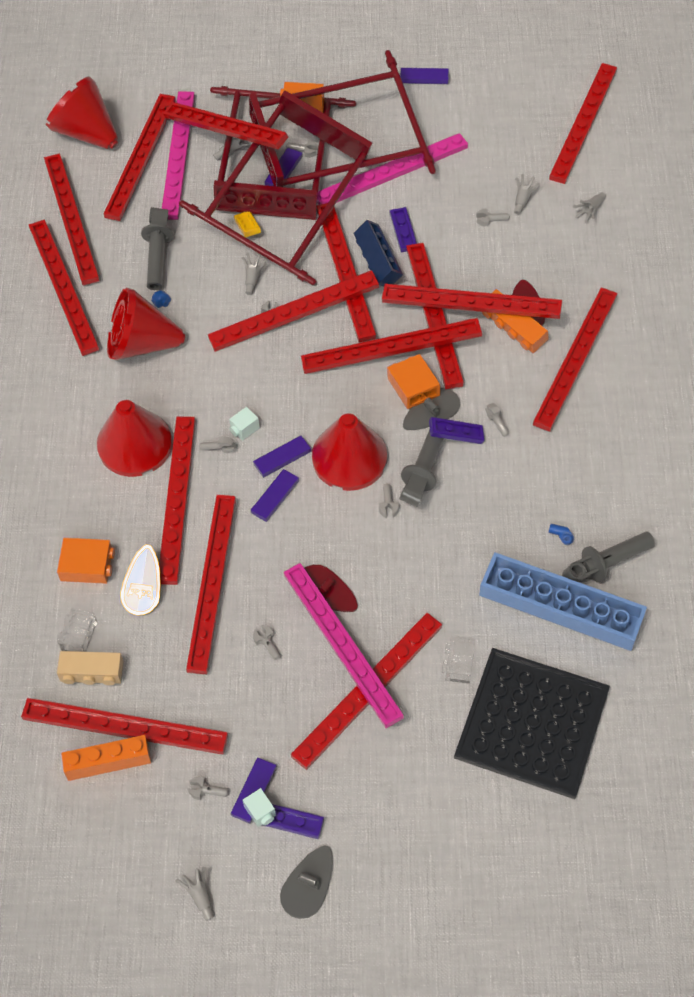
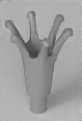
(234, 146)
(523, 193)
(590, 206)
(252, 272)
(198, 892)

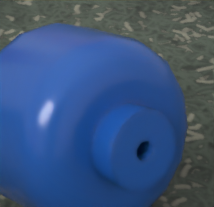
(161, 299)

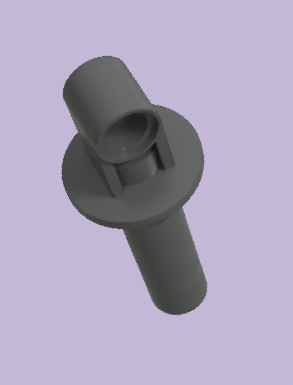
(157, 235)
(419, 476)
(595, 563)

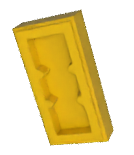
(247, 224)

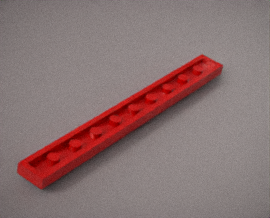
(583, 123)
(226, 125)
(138, 159)
(71, 219)
(345, 270)
(63, 288)
(472, 301)
(293, 310)
(434, 316)
(391, 345)
(574, 360)
(176, 500)
(211, 585)
(355, 701)
(125, 726)

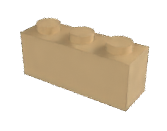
(90, 667)

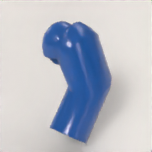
(563, 532)

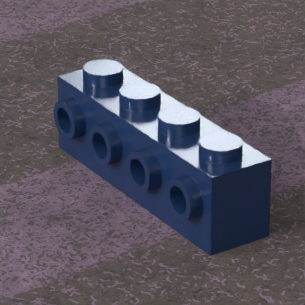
(377, 253)

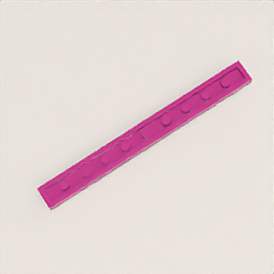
(177, 160)
(394, 169)
(343, 646)

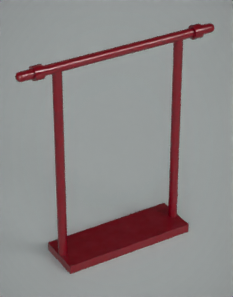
(320, 126)
(270, 155)
(264, 198)

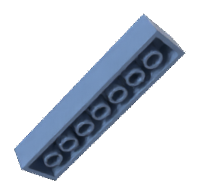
(562, 601)

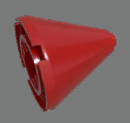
(84, 116)
(140, 328)
(133, 440)
(349, 454)

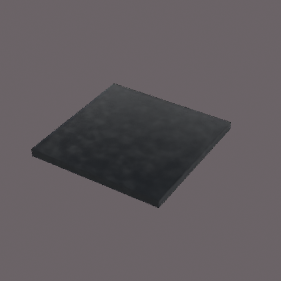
(532, 723)

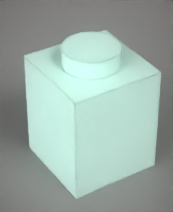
(244, 424)
(259, 808)

